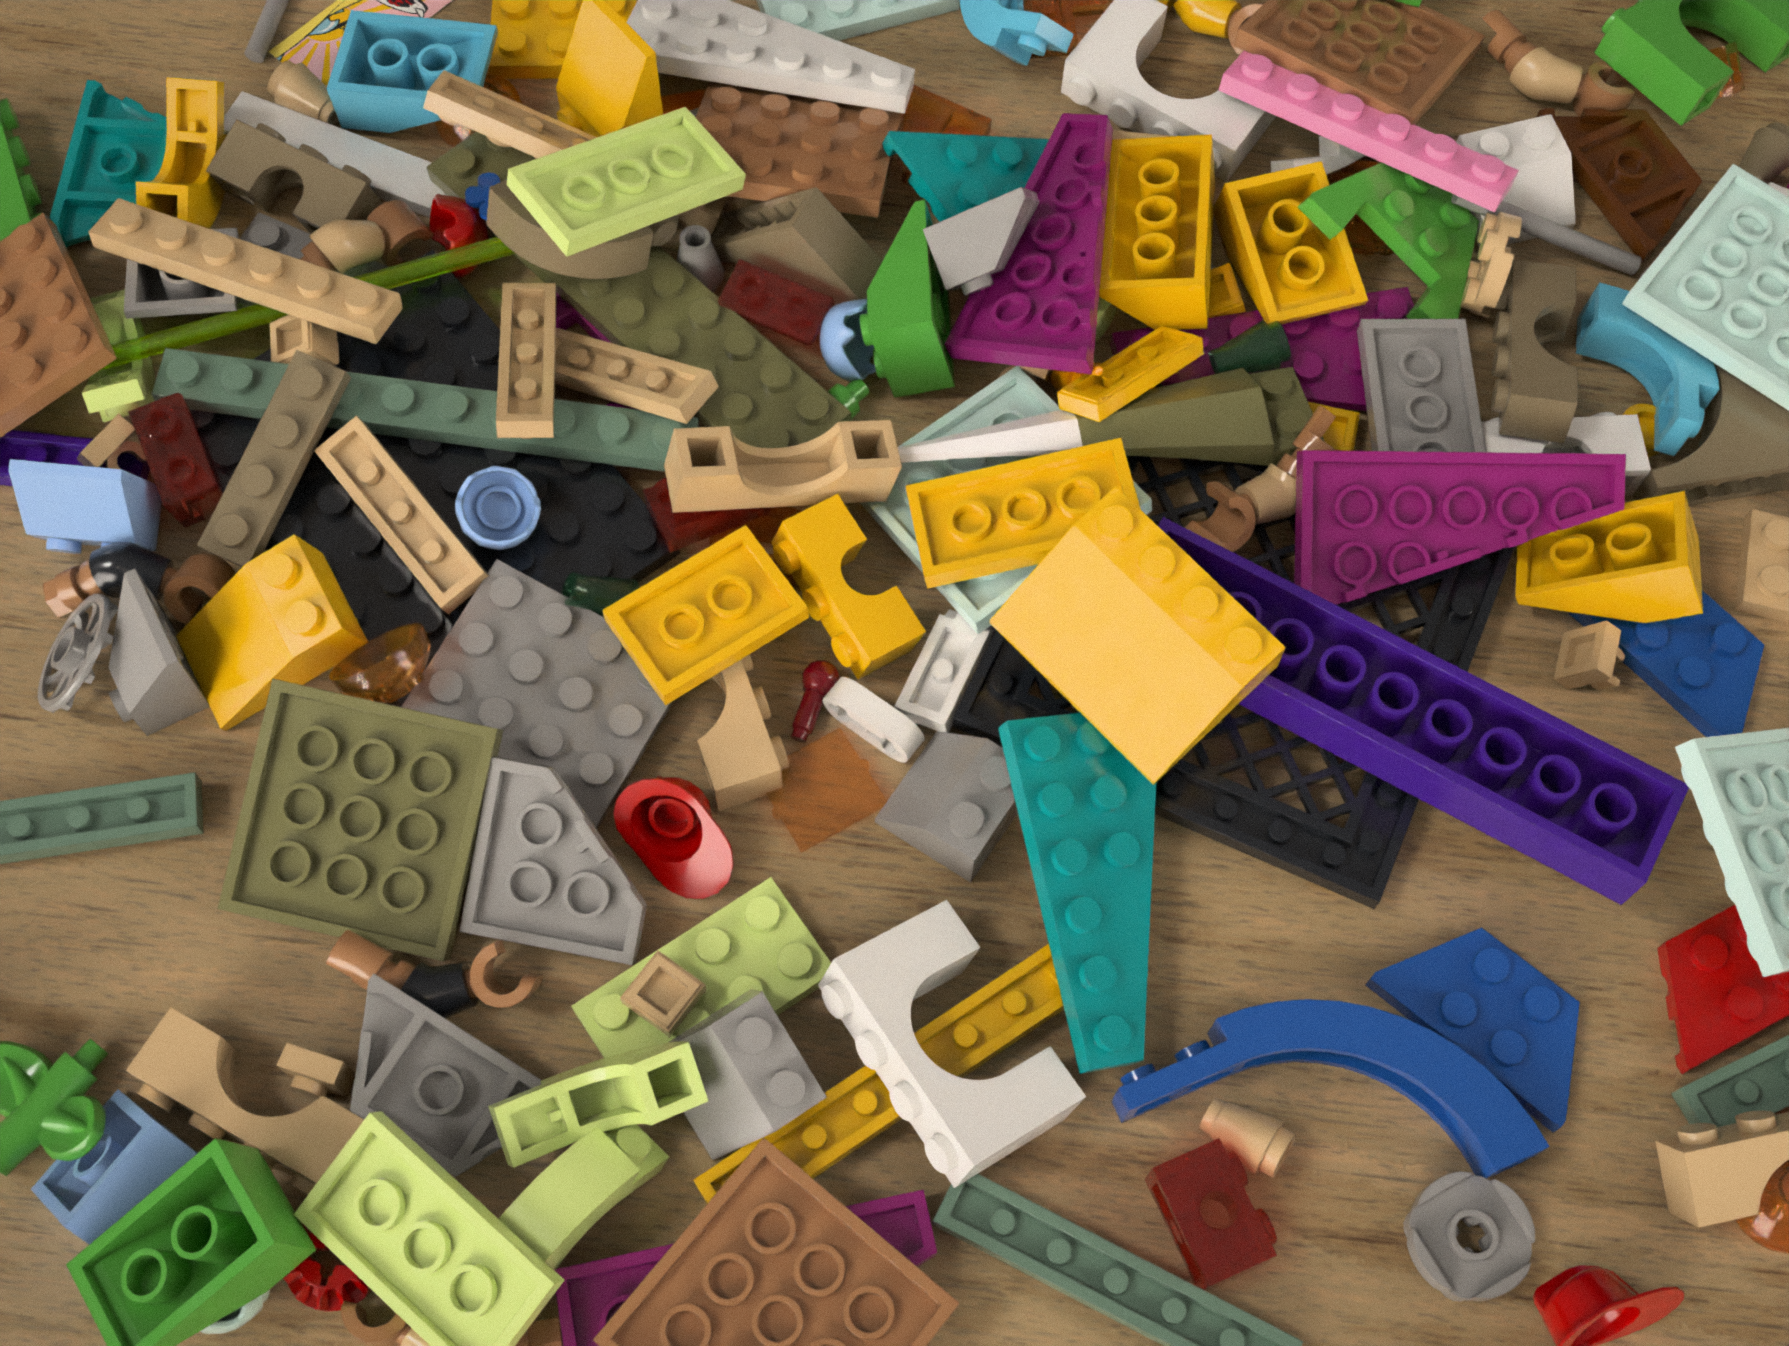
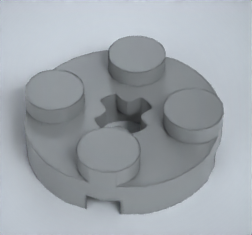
(1457, 1270)

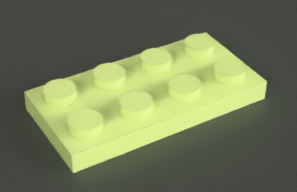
(625, 180)
(742, 947)
(426, 1242)

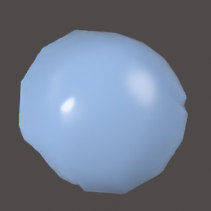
(843, 341)
(497, 507)

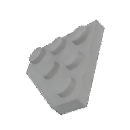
(547, 872)

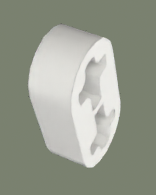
(873, 719)

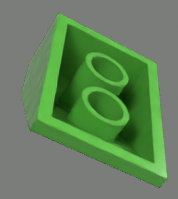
(909, 313)
(191, 1250)

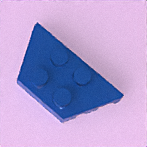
(1695, 663)
(1494, 1011)

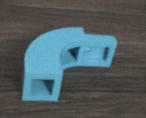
(1012, 30)
(1671, 372)

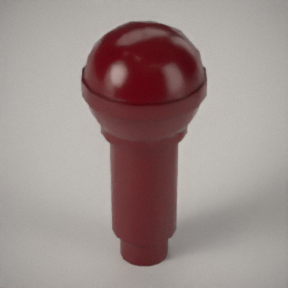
(817, 682)

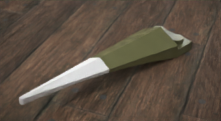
(1204, 418)

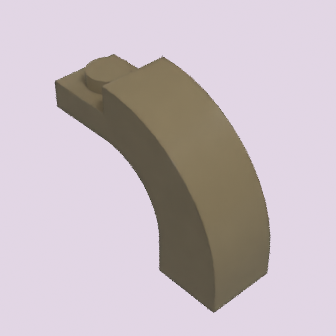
(611, 259)

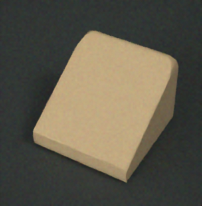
(294, 334)

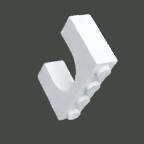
(1107, 79)
(957, 1118)

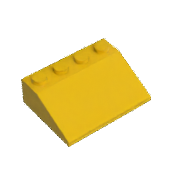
(1137, 635)

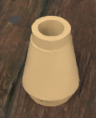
(301, 91)
(1255, 1137)

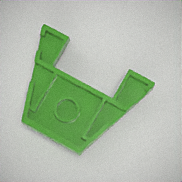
(1413, 221)

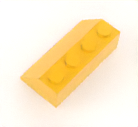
(1160, 230)

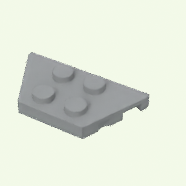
(431, 1078)

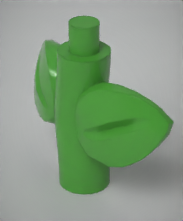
(48, 1103)

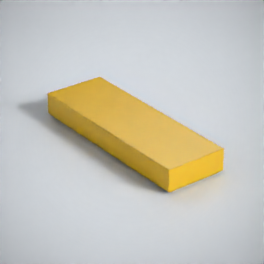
(1130, 373)

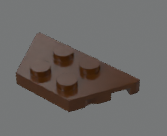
(1629, 172)

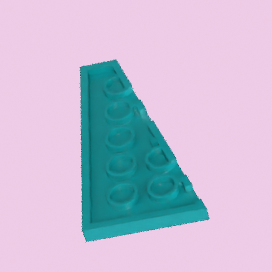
(1092, 862)

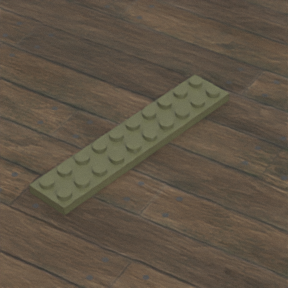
(676, 318)

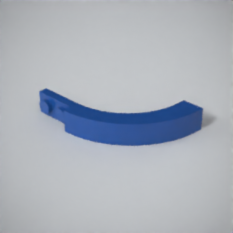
(1413, 1060)

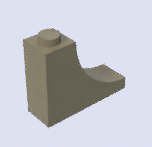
(801, 241)
(1739, 449)

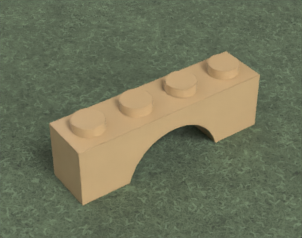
(718, 472)
(737, 750)
(195, 1070)
(1722, 1170)

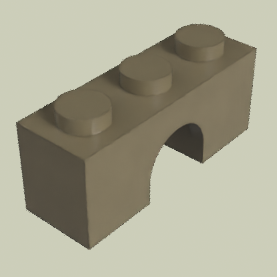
(260, 165)

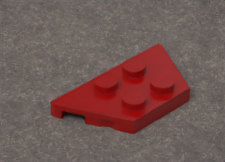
(1717, 989)

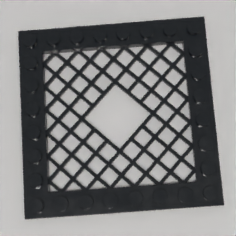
(1343, 860)

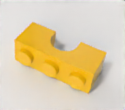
(863, 628)

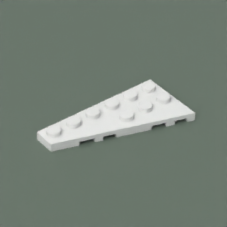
(758, 51)

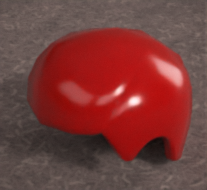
(456, 225)

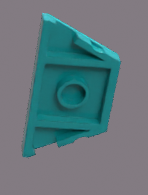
(108, 153)
(964, 170)

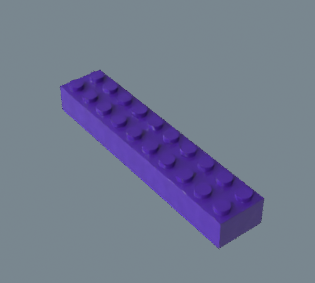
(1450, 734)

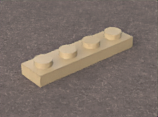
(526, 361)
(631, 376)
(402, 514)

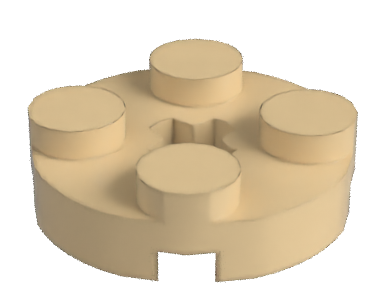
(1490, 273)

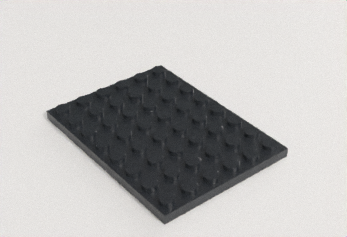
(442, 336)

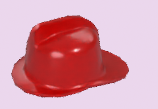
(675, 835)
(1597, 1306)

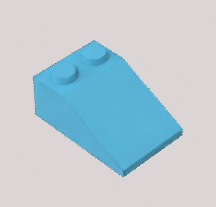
(395, 59)

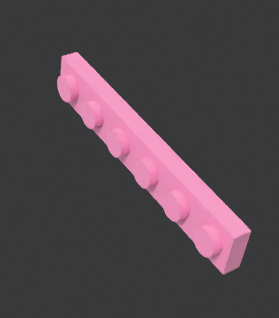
(1369, 131)

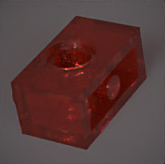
(1211, 1253)

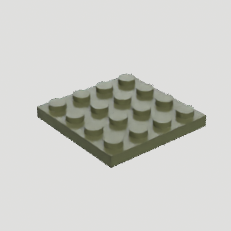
(360, 819)

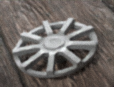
(76, 653)

